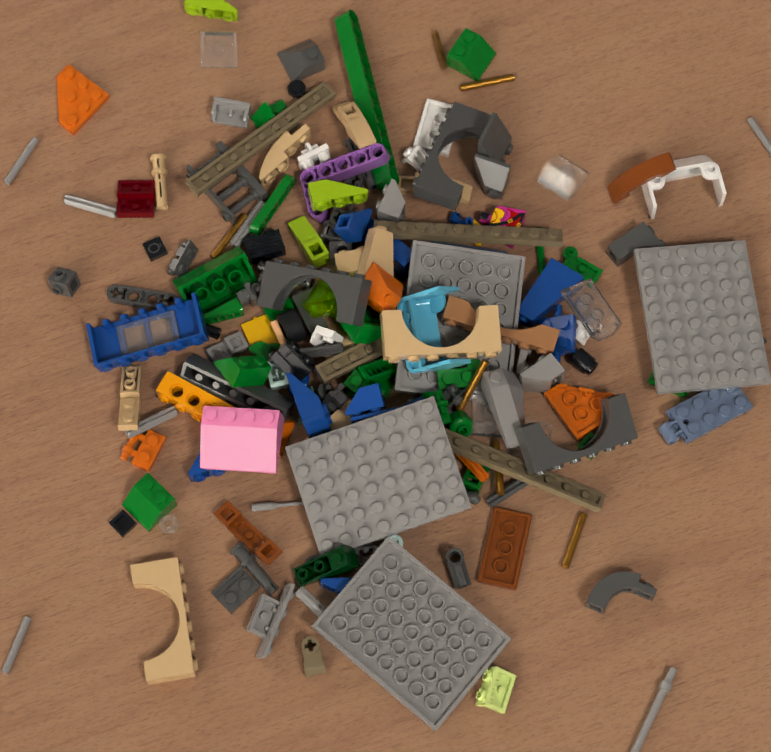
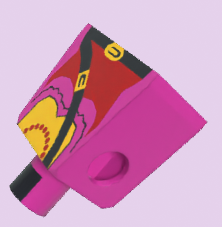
(504, 217)

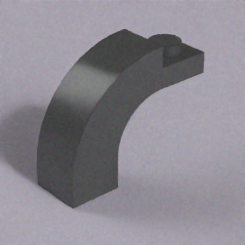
(615, 584)

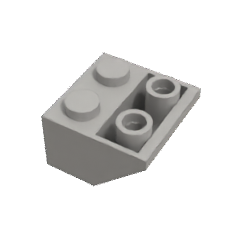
(392, 205)
(542, 375)

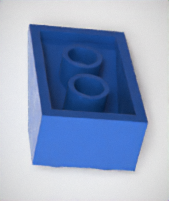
(312, 412)

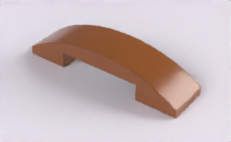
(639, 175)
(246, 532)

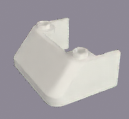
(686, 168)

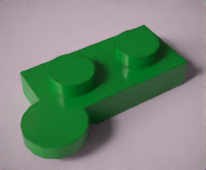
(580, 265)
(459, 376)

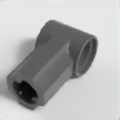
(458, 570)

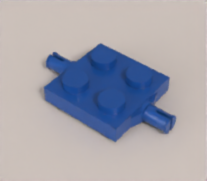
(567, 335)

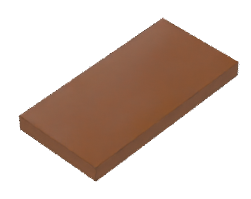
(504, 548)

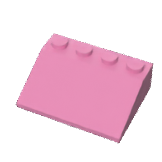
(240, 439)

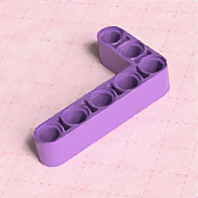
(337, 174)

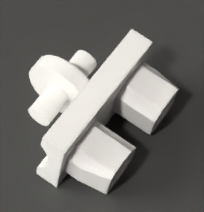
(313, 154)

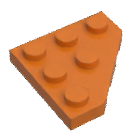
(77, 99)
(577, 408)

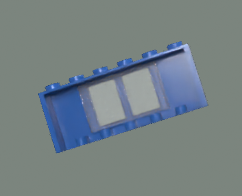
(147, 334)

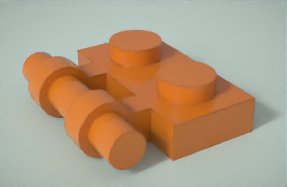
(148, 451)

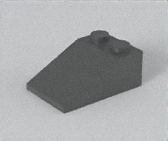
(495, 140)

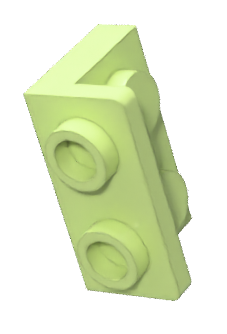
(495, 689)

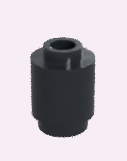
(583, 361)

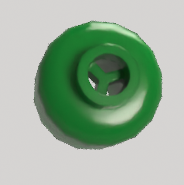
(460, 423)

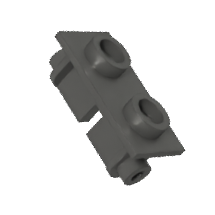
(186, 253)
(453, 396)

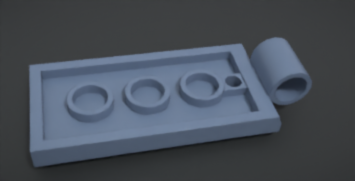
(704, 414)

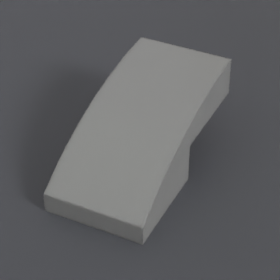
(229, 347)

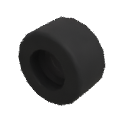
(291, 325)

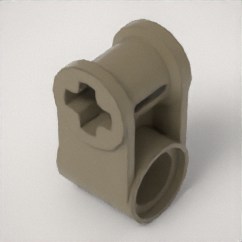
(312, 660)

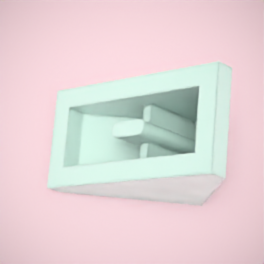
(277, 378)

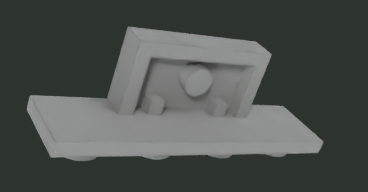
(267, 617)

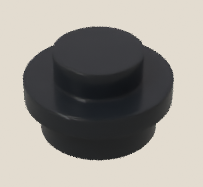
(296, 89)

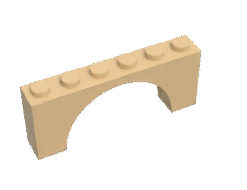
(402, 345)
(177, 660)

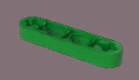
(272, 204)

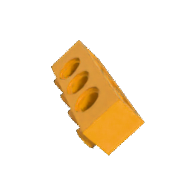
(173, 383)

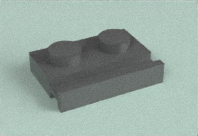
(235, 590)

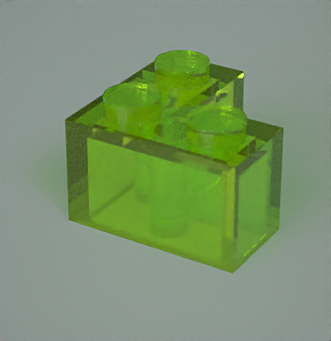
(321, 301)

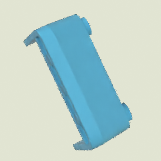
(421, 320)

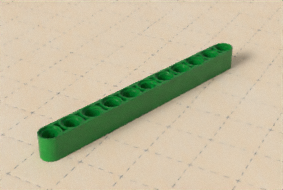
(364, 90)

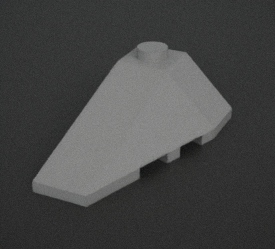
(505, 402)

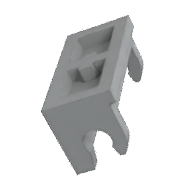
(231, 112)

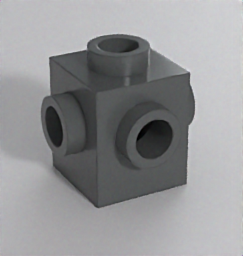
(64, 282)

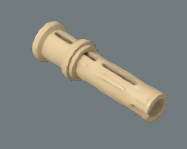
(159, 173)

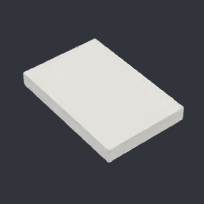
(429, 124)

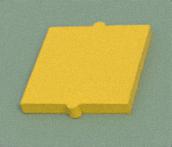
(259, 330)

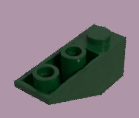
(327, 566)

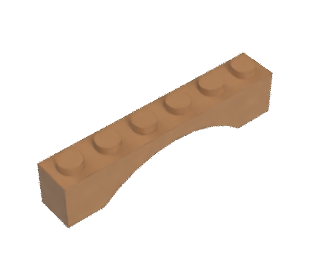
(539, 338)

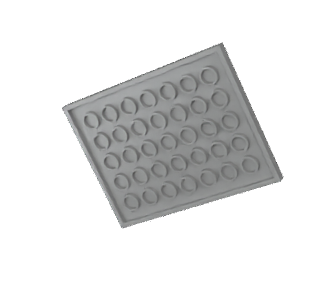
(482, 281)
(701, 317)
(378, 477)
(411, 633)

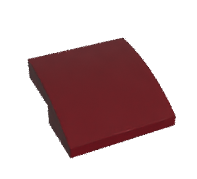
(136, 199)

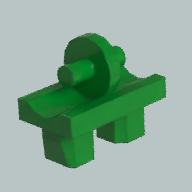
(441, 404)

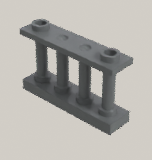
(245, 179)

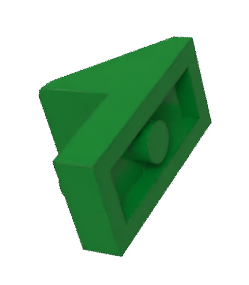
(267, 112)

